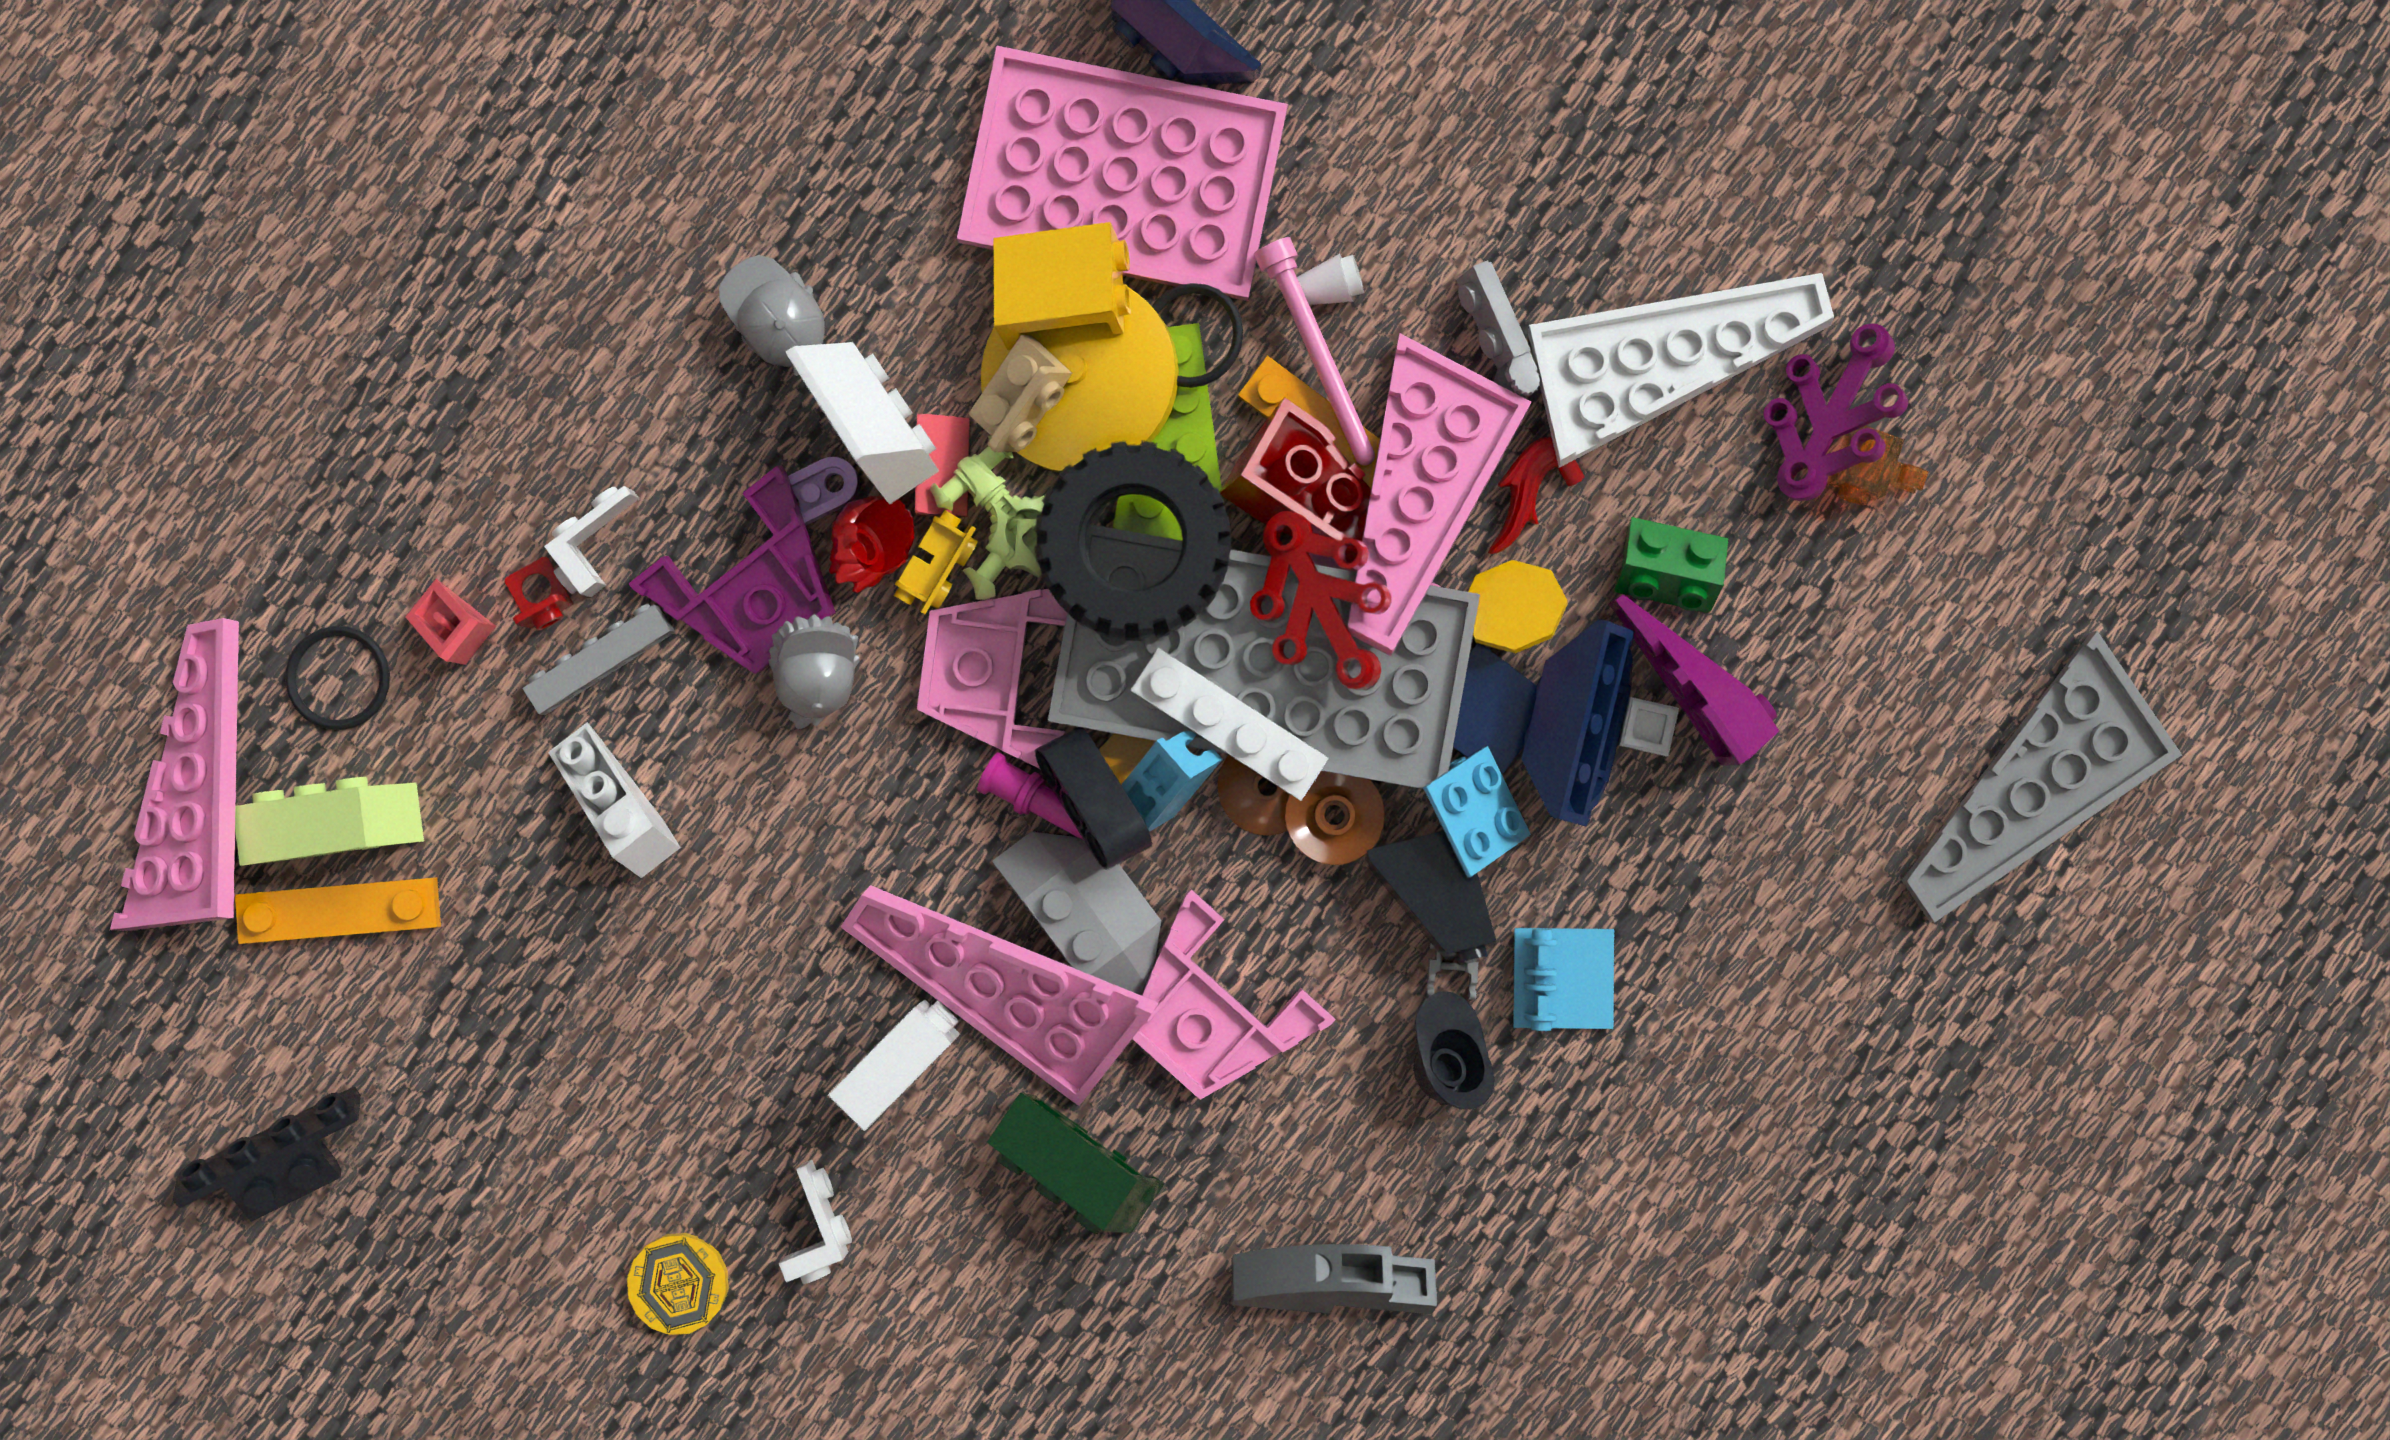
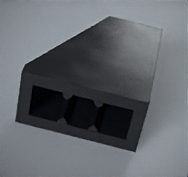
(1436, 895)

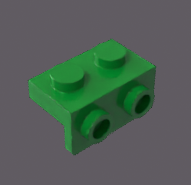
(1672, 565)

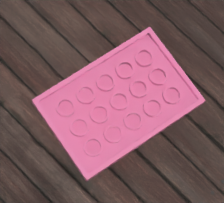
(1160, 159)

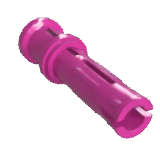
(1024, 792)

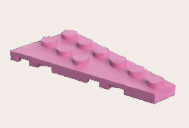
(190, 794)

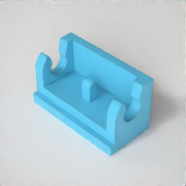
(1168, 778)

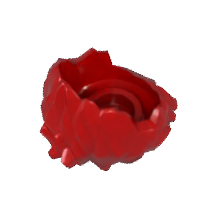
(870, 541)

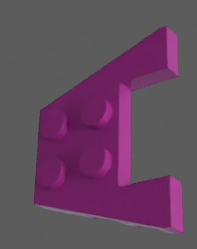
(759, 592)

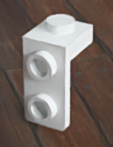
(574, 569)
(814, 1260)

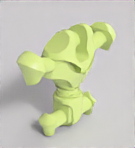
(1012, 518)

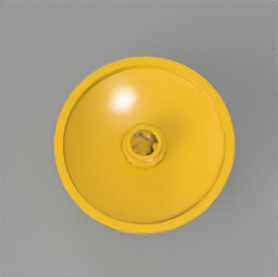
(1117, 386)

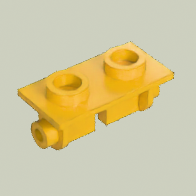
(929, 580)

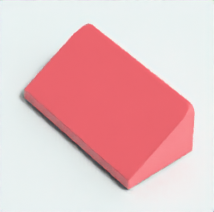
(952, 444)

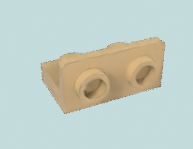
(1020, 395)

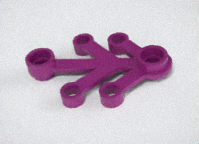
(1835, 418)

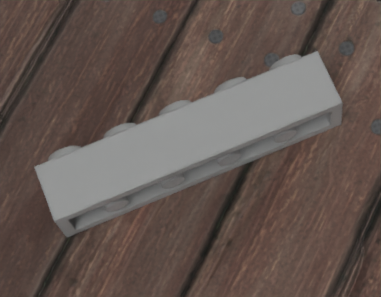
(598, 658)

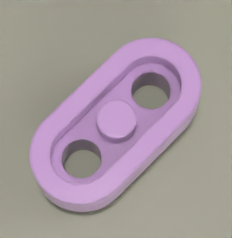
(811, 488)

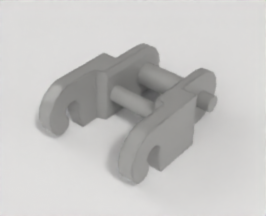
(1436, 965)

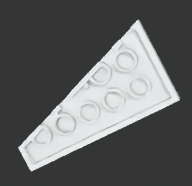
(1642, 360)

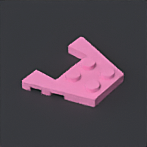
(976, 668)
(1202, 1028)

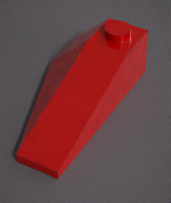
(1302, 471)

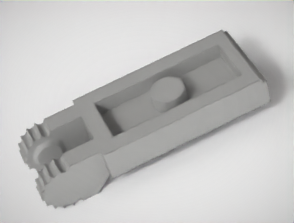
(1499, 329)

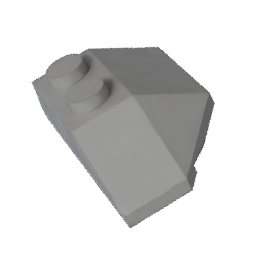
(1085, 911)

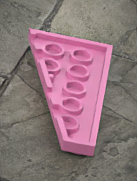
(1432, 463)
(1029, 1005)

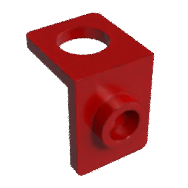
(546, 612)

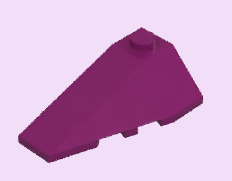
(1716, 703)

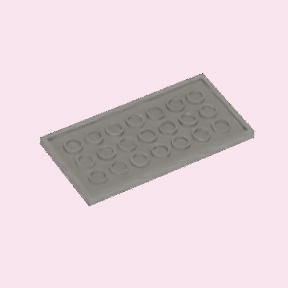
(1387, 733)

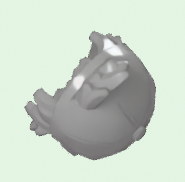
(771, 309)
(813, 667)

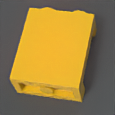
(1060, 280)

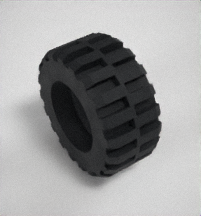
(1117, 473)

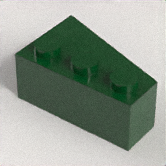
(1072, 1166)

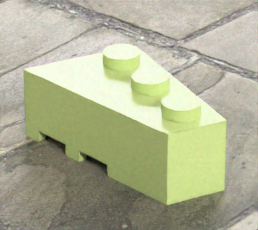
(327, 821)

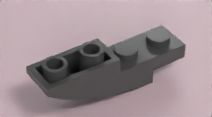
(1333, 1275)

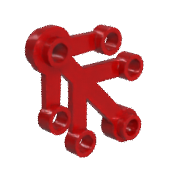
(1316, 594)

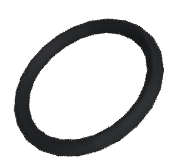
(1237, 326)
(307, 642)

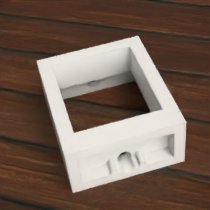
(895, 1062)

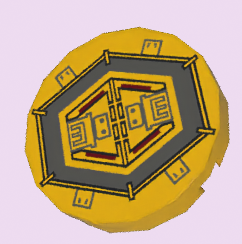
(677, 1283)

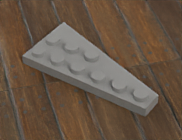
(2062, 765)

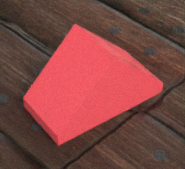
(449, 624)

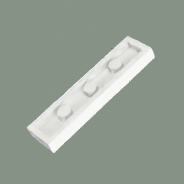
(1229, 724)

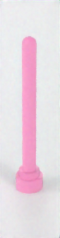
(1279, 263)

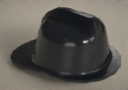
(1452, 1053)

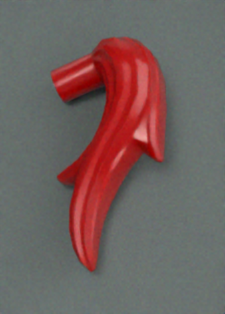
(1524, 481)

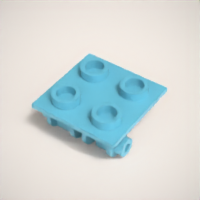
(1477, 811)
(1563, 978)

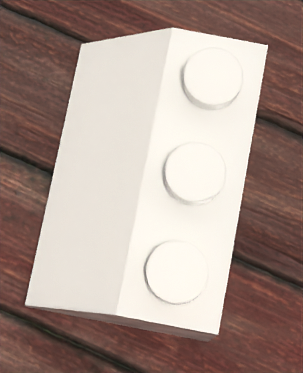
(867, 416)

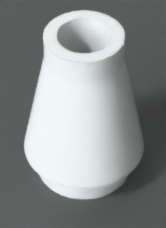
(1332, 281)

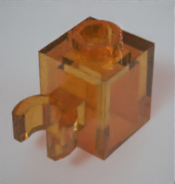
(1872, 479)

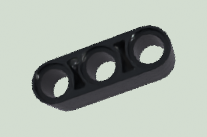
(1093, 798)

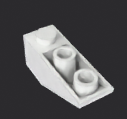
(613, 802)

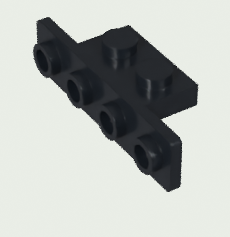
(276, 1163)

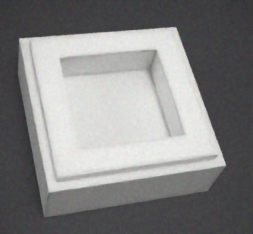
(1648, 726)

